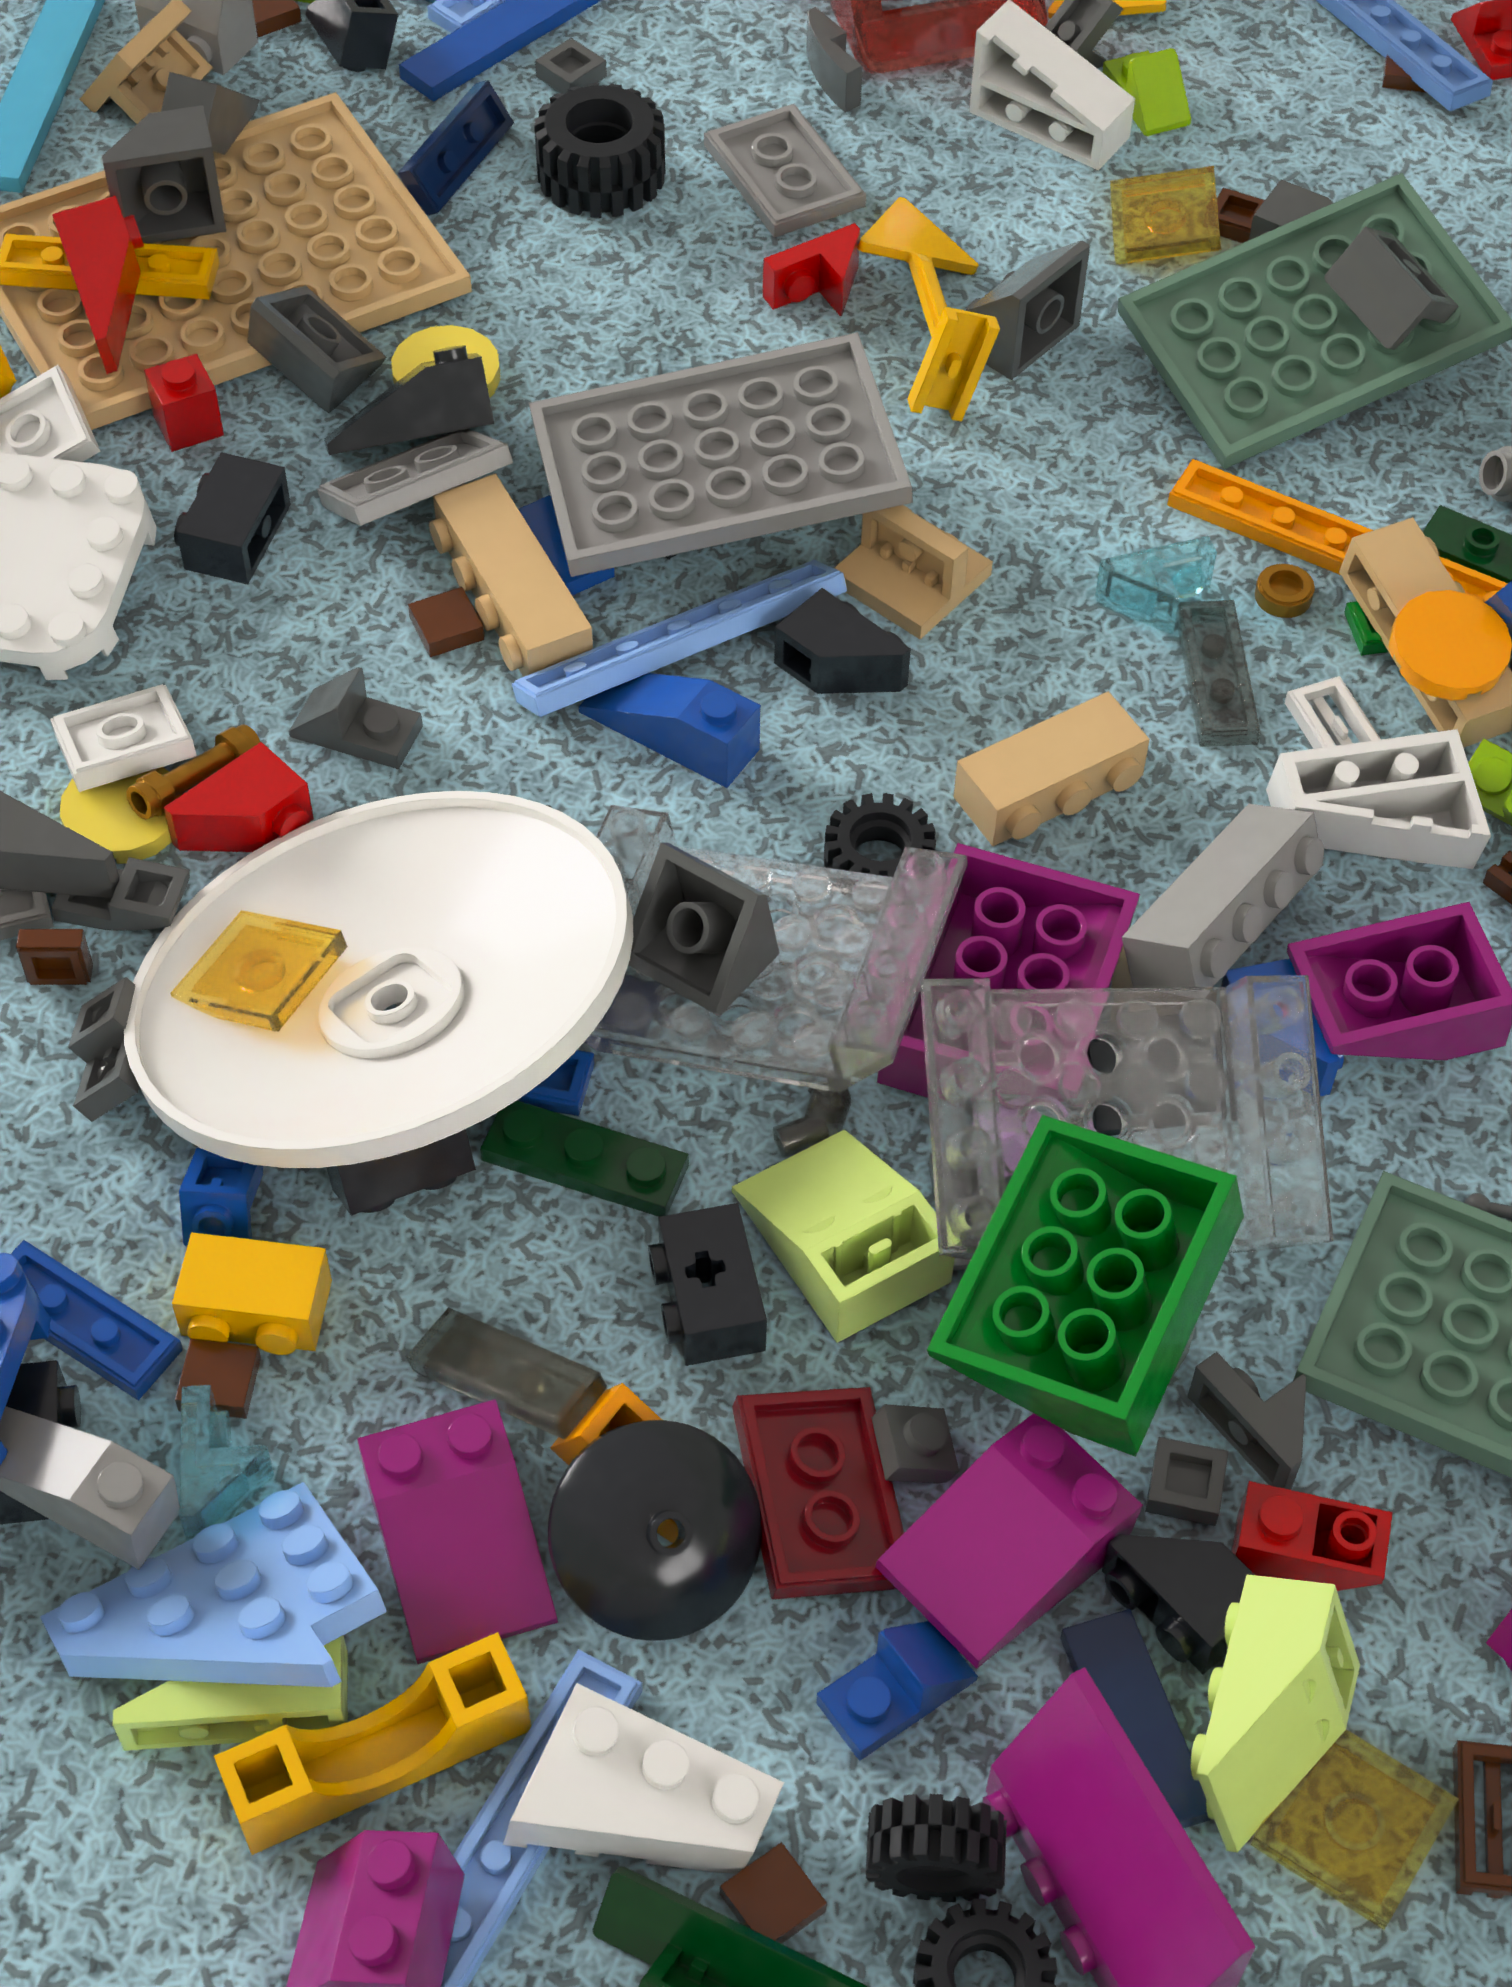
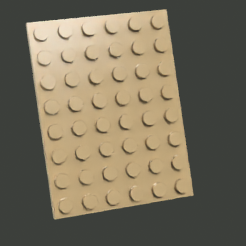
(300, 208)

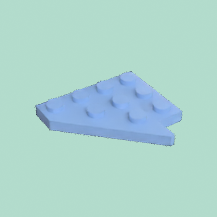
(226, 1606)

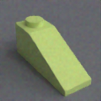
(229, 1712)

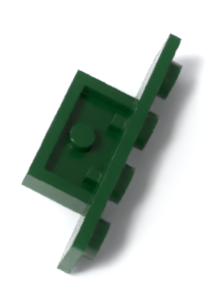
(696, 1944)

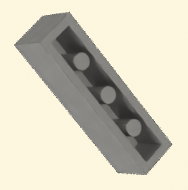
(1224, 899)

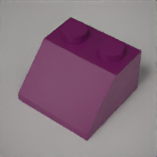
(379, 1913)

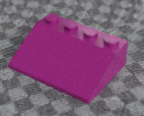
(1022, 932)
(1112, 1852)

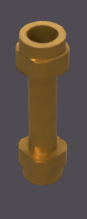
(156, 791)

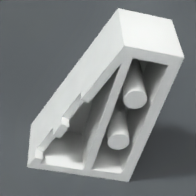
(1046, 90)
(1388, 798)
(641, 1792)

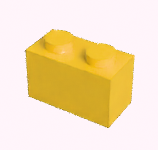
(252, 1292)

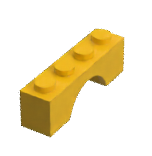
(308, 1777)

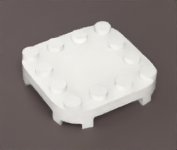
(65, 558)

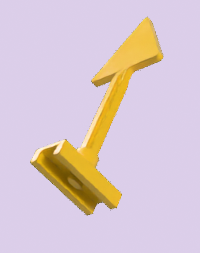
(959, 337)

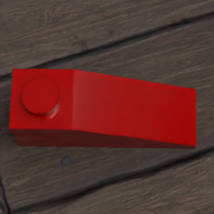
(105, 269)

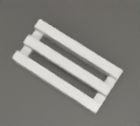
(1313, 729)

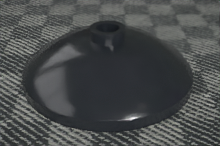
(608, 1524)

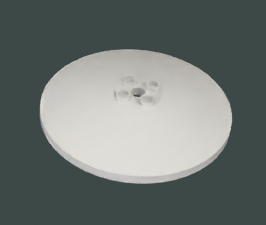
(460, 907)

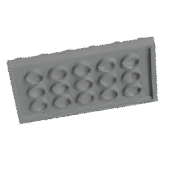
(718, 454)

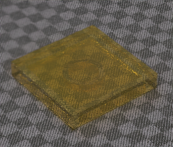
(1165, 215)
(260, 970)
(1357, 1827)

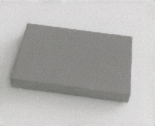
(784, 170)
(413, 475)

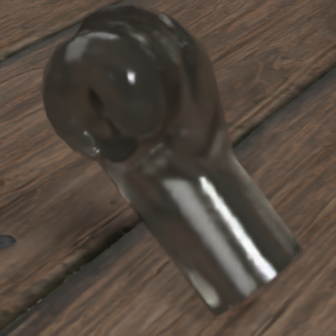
(822, 1119)

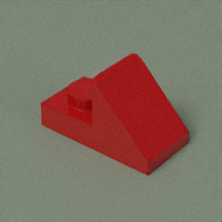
(1488, 35)
(815, 266)

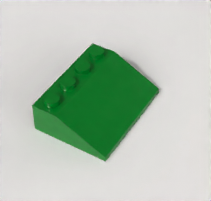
(1090, 1281)

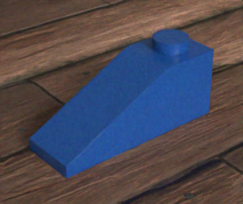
(684, 721)

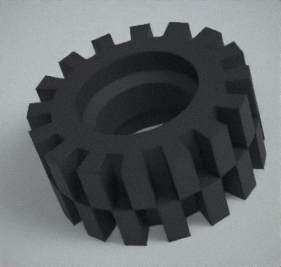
(871, 823)
(936, 1848)
(984, 1931)

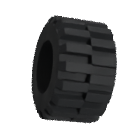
(600, 149)

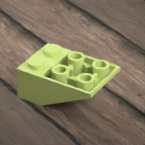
(847, 1232)
(1273, 1701)

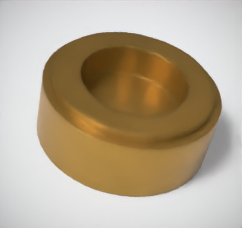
(1284, 590)

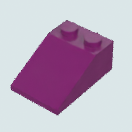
(1408, 987)
(456, 1530)
(1010, 1538)

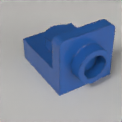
(218, 1196)

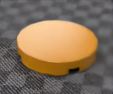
(1450, 644)

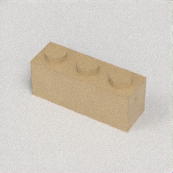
(1051, 769)

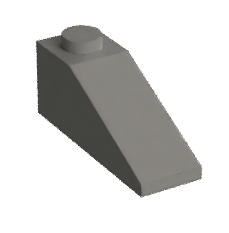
(87, 1485)

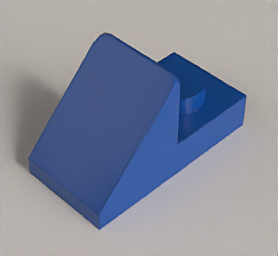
(895, 1687)

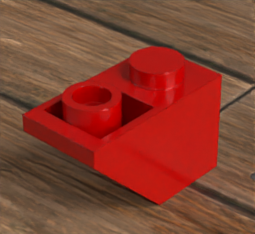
(1311, 1538)

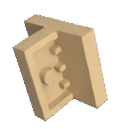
(141, 69)
(911, 569)

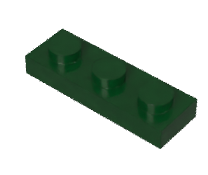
(585, 1157)

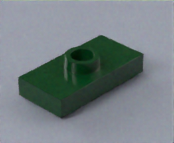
(1471, 543)

